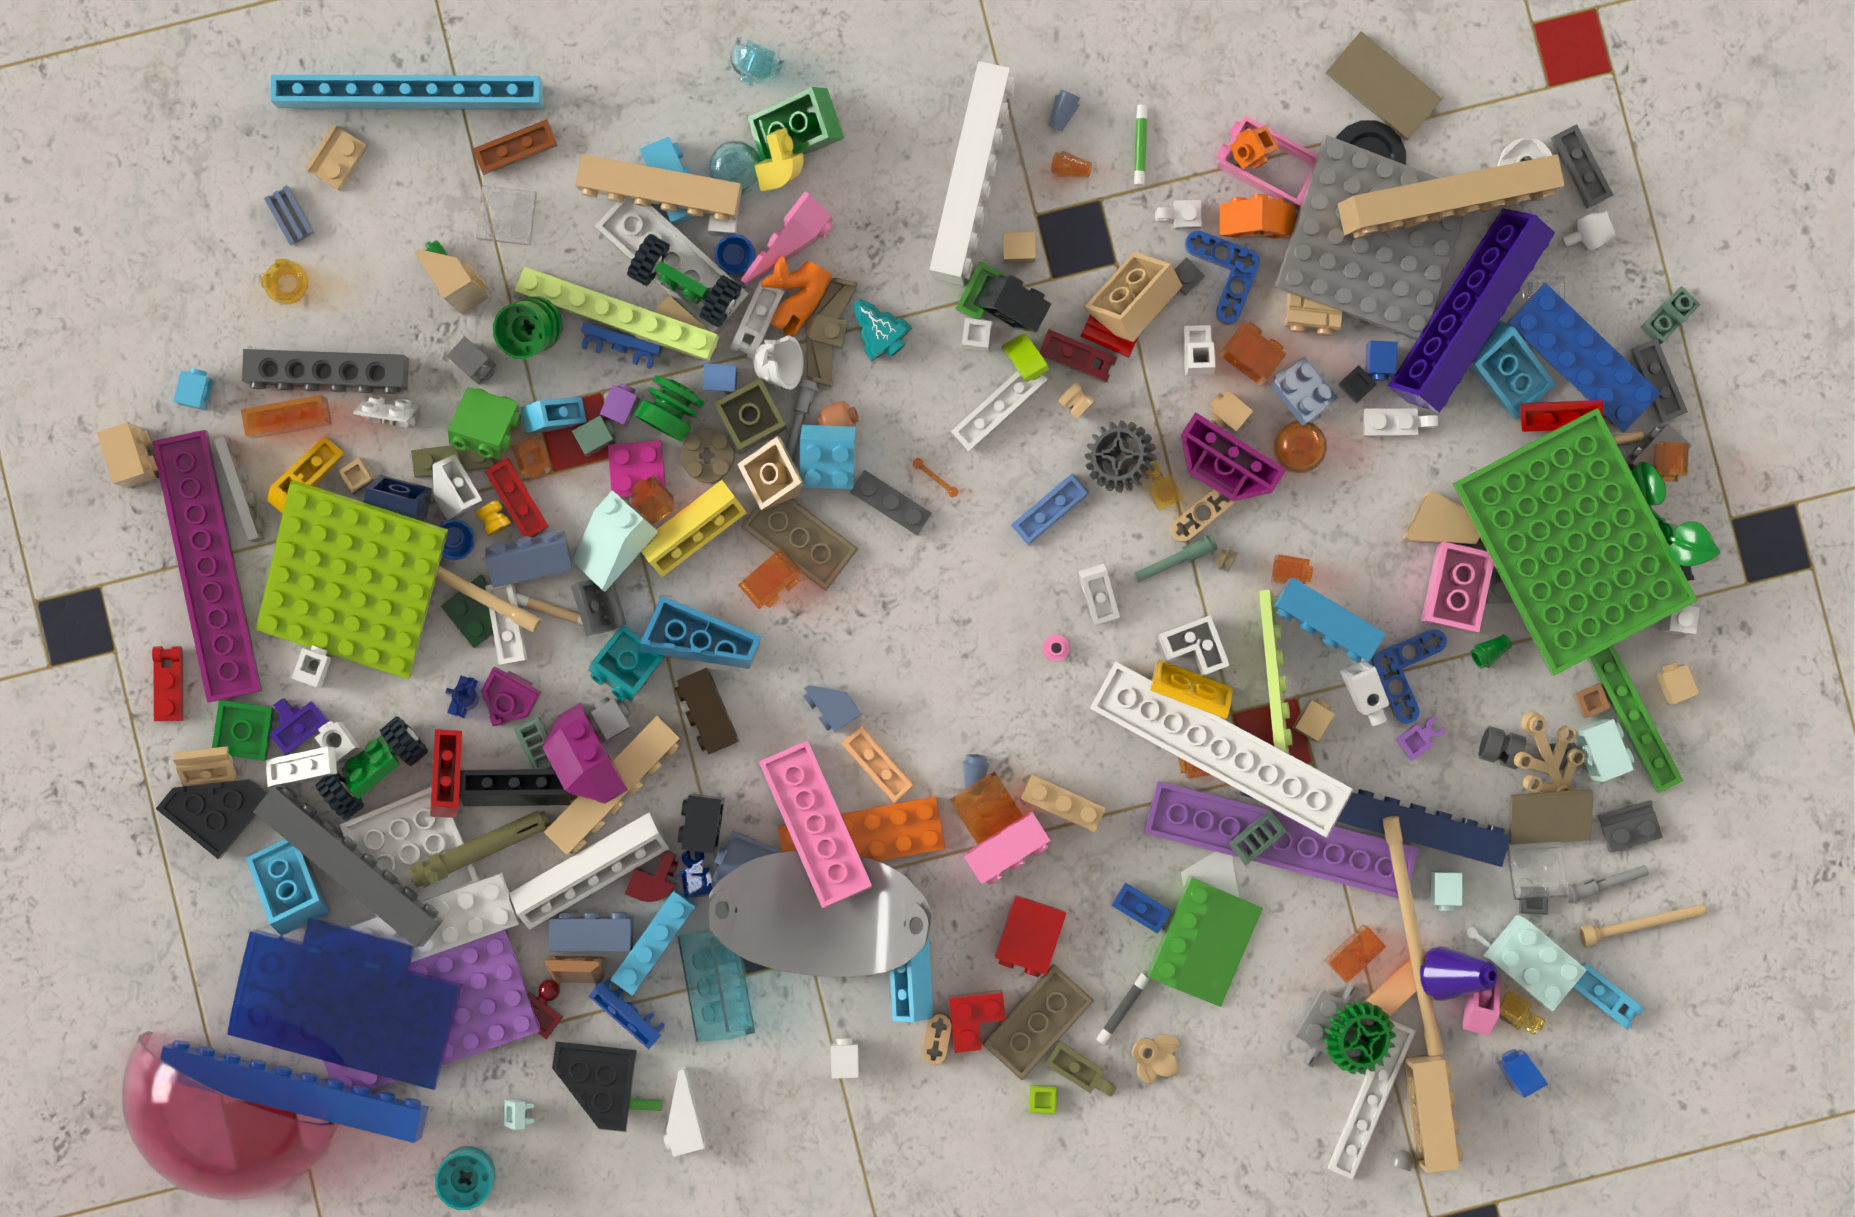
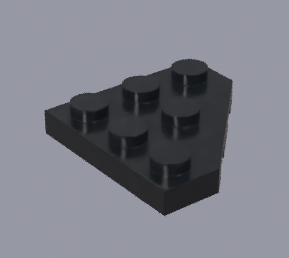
(213, 812)
(598, 1080)

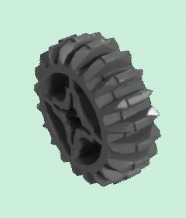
(1119, 436)

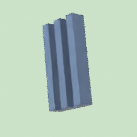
(277, 195)

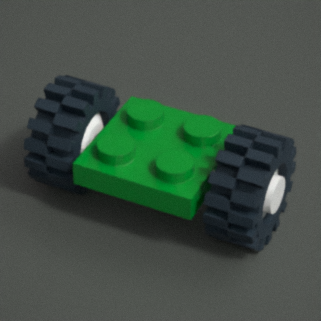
(716, 302)
(371, 767)

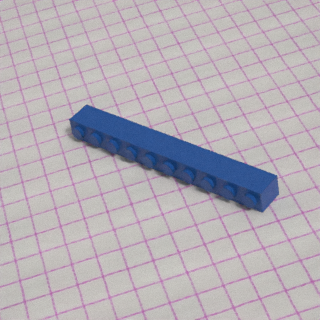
(299, 1092)

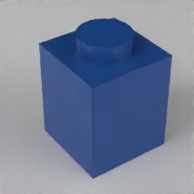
(1381, 359)

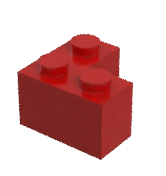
(969, 1011)

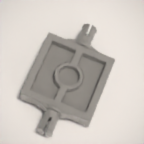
(1317, 1018)

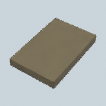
(1551, 817)

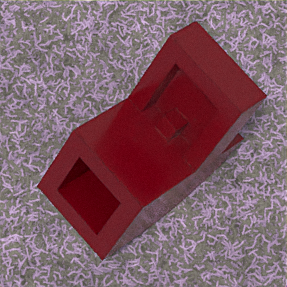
(653, 887)

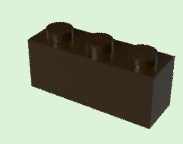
(706, 711)

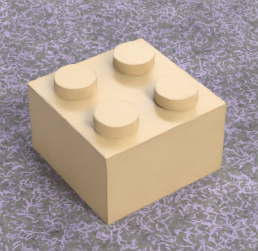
(128, 454)

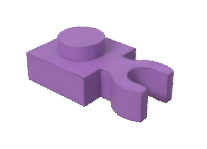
(1417, 739)

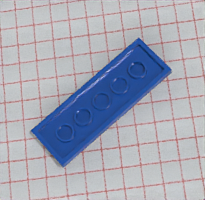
(1583, 357)

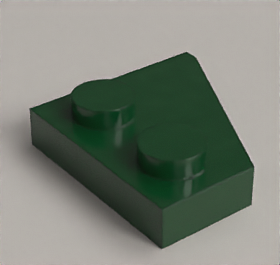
(470, 615)

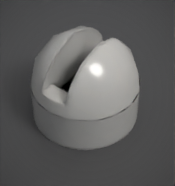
(1402, 1160)

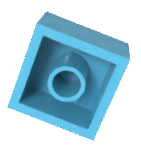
(827, 456)

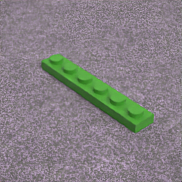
(1635, 719)

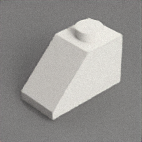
(453, 488)

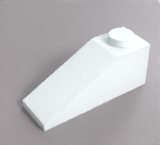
(684, 1124)

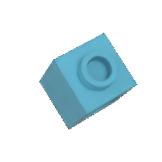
(193, 389)

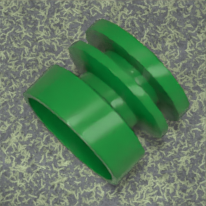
(514, 330)
(669, 408)

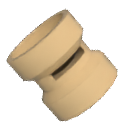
(1076, 400)

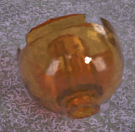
(1299, 447)

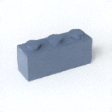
(528, 558)
(591, 932)

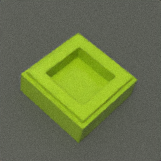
(1042, 1099)

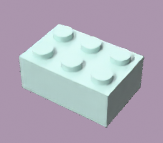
(1534, 962)

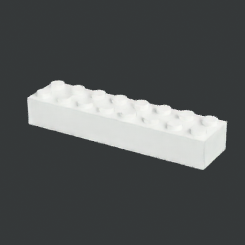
(971, 173)

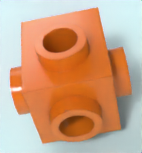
(1253, 147)

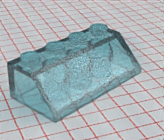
(715, 988)

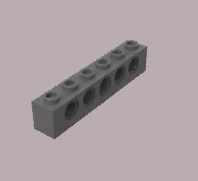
(257, 361)

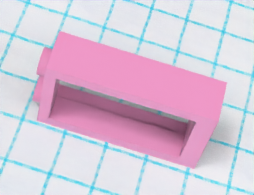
(1284, 144)

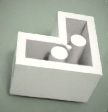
(1199, 638)

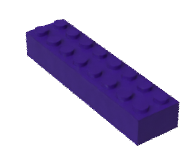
(1471, 309)

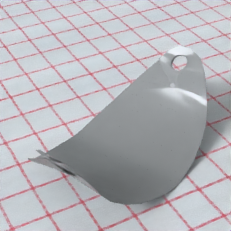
(787, 929)

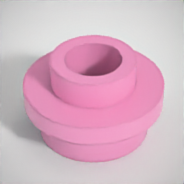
(1064, 648)

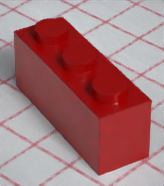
(446, 773)

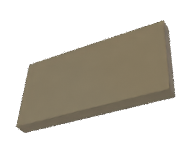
(1383, 85)
(805, 538)
(1038, 1022)

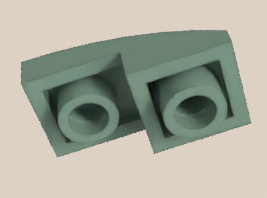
(1670, 315)

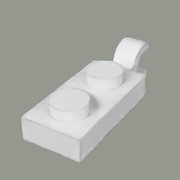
(1395, 422)

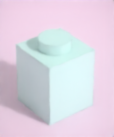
(1446, 890)

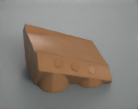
(576, 969)

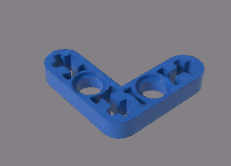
(1237, 271)
(1399, 662)

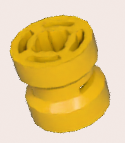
(493, 518)

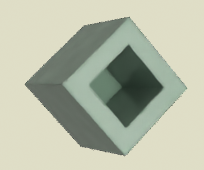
(595, 435)

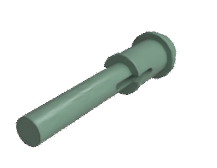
(1189, 553)

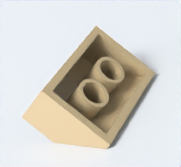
(1134, 295)

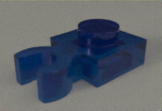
(695, 878)

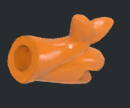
(797, 308)

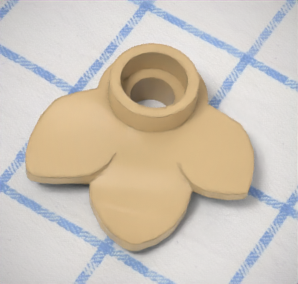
(1159, 1060)

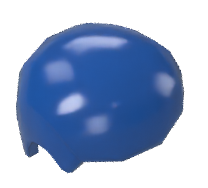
(734, 254)
(459, 539)

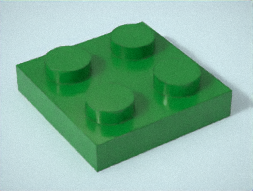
(243, 729)

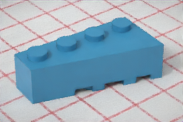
(1328, 620)
(695, 636)

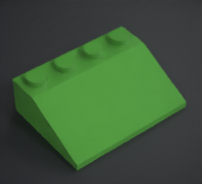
(1204, 941)

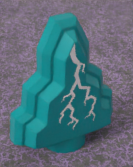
(880, 330)

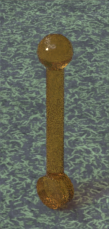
(918, 464)

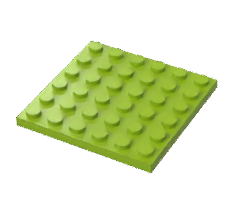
(351, 579)

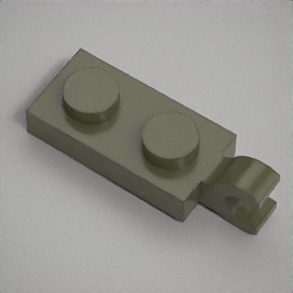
(1078, 1069)

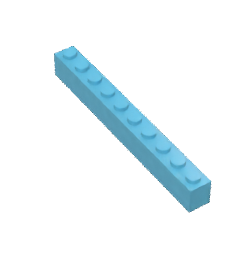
(406, 92)

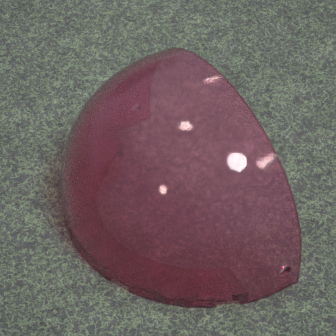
(210, 1139)

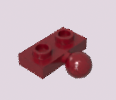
(546, 1016)

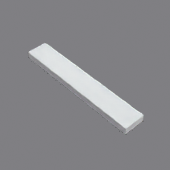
(1369, 1106)

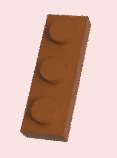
(515, 147)

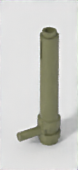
(440, 865)

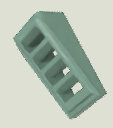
(520, 729)
(1243, 836)

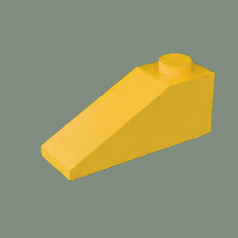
(308, 469)

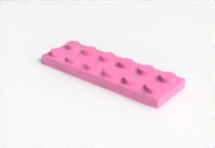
(815, 824)

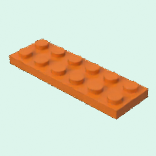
(889, 830)

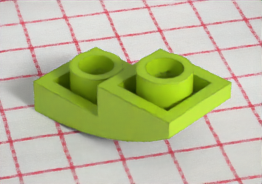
(1025, 357)

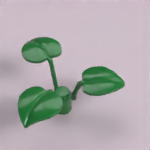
(1689, 541)

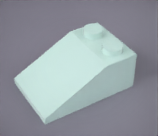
(612, 541)

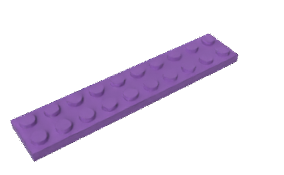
(1215, 821)

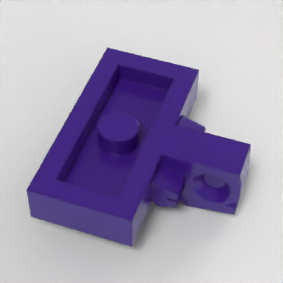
(296, 724)

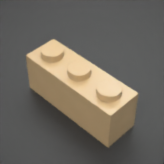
(1062, 803)

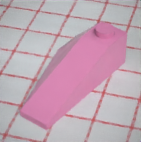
(801, 229)

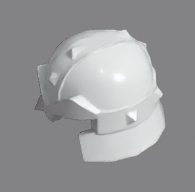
(779, 362)

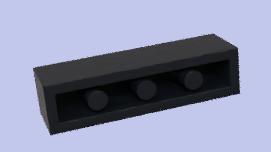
(512, 788)

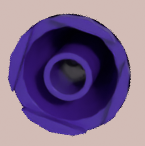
(1455, 974)

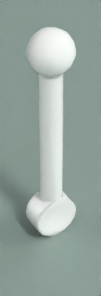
(1472, 933)

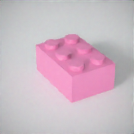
(1458, 587)
(1007, 848)

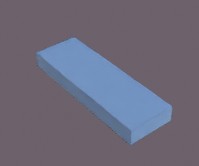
(1049, 509)

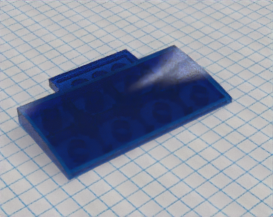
(345, 1002)

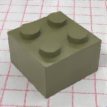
(750, 415)

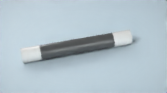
(1122, 1009)

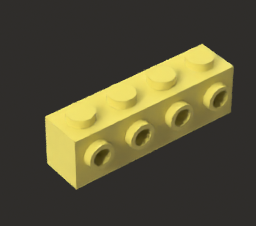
(693, 528)

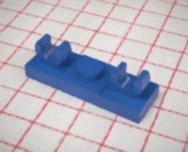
(620, 343)
(626, 1014)

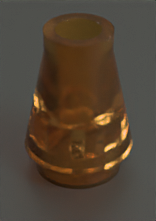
(1070, 166)

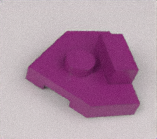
(508, 696)

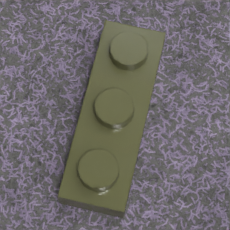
(425, 458)

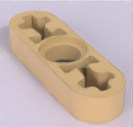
(1192, 531)

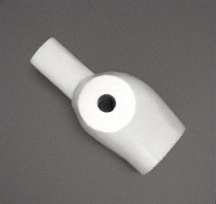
(1593, 231)

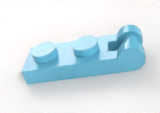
(1607, 996)

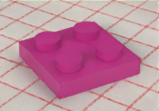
(634, 463)

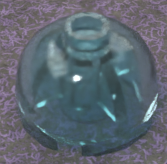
(754, 62)
(735, 163)

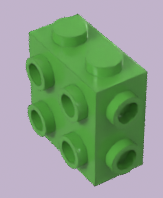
(484, 423)

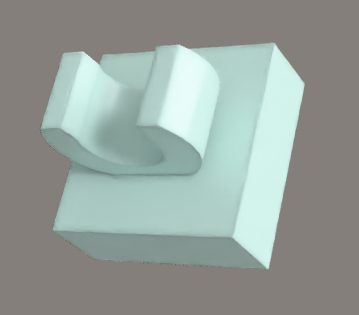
(515, 1114)

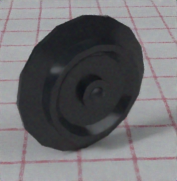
(1375, 138)

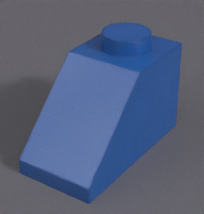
(1521, 1073)

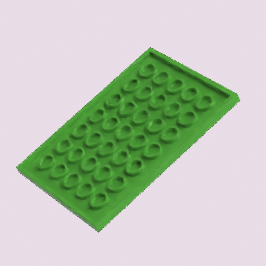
(1574, 542)

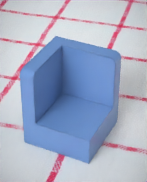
(720, 377)

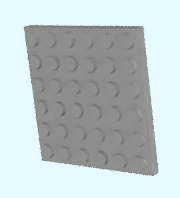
(1376, 277)

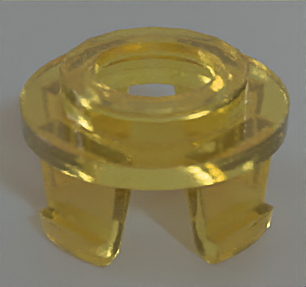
(270, 281)

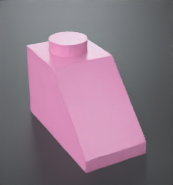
(1482, 1010)

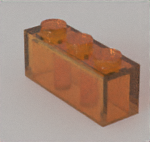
(286, 416)

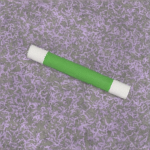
(1140, 145)

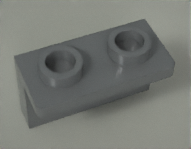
(598, 609)

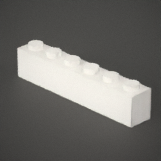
(588, 871)

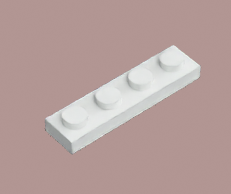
(995, 410)

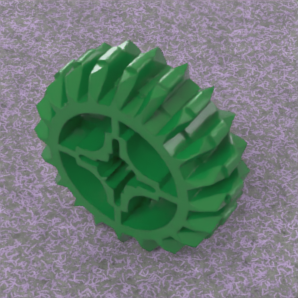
(1372, 1042)

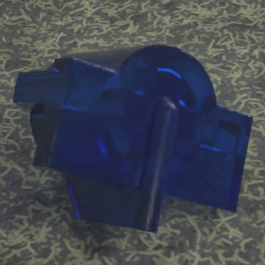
(463, 697)

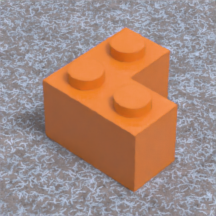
(1257, 217)

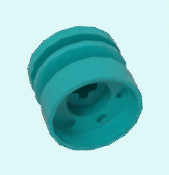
(464, 1193)

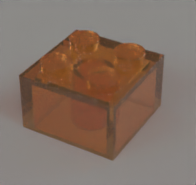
(1253, 353)

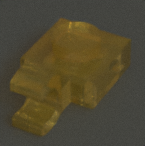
(1164, 490)
(1517, 1013)

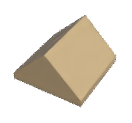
(771, 475)

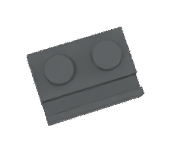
(1630, 826)

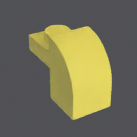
(783, 165)

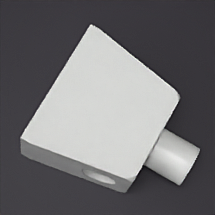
(1361, 681)

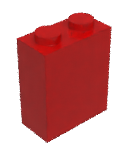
(1030, 936)

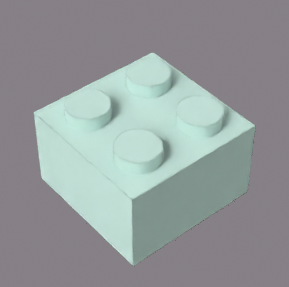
(1604, 750)

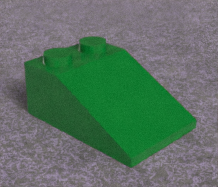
(808, 120)

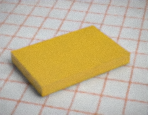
(1191, 689)

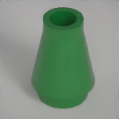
(1488, 652)

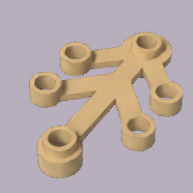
(1551, 761)

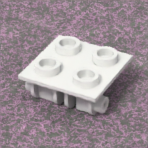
(377, 408)

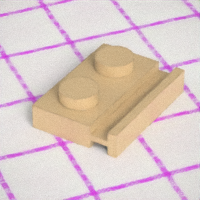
(336, 157)
(205, 766)

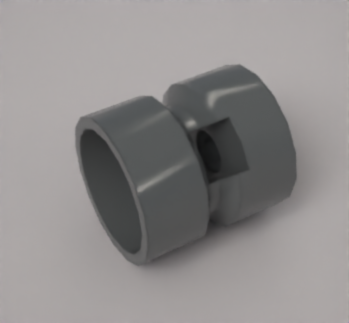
(1501, 747)

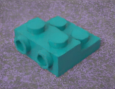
(623, 665)

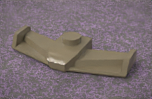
(827, 330)

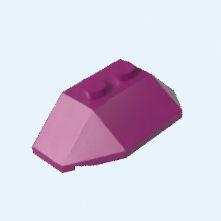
(1227, 462)
(582, 758)

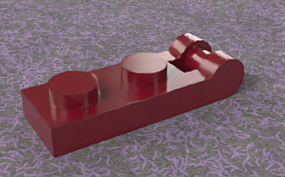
(1076, 355)

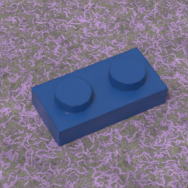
(1141, 908)

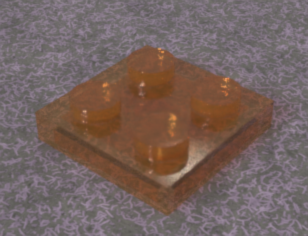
(986, 807)

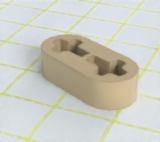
(943, 1039)

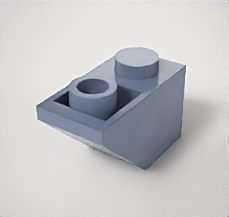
(835, 706)

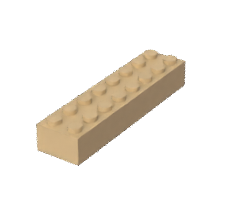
(1451, 196)

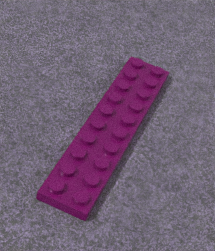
(207, 566)

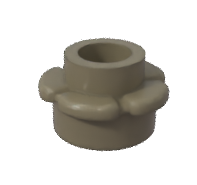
(1226, 558)

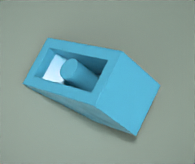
(553, 414)

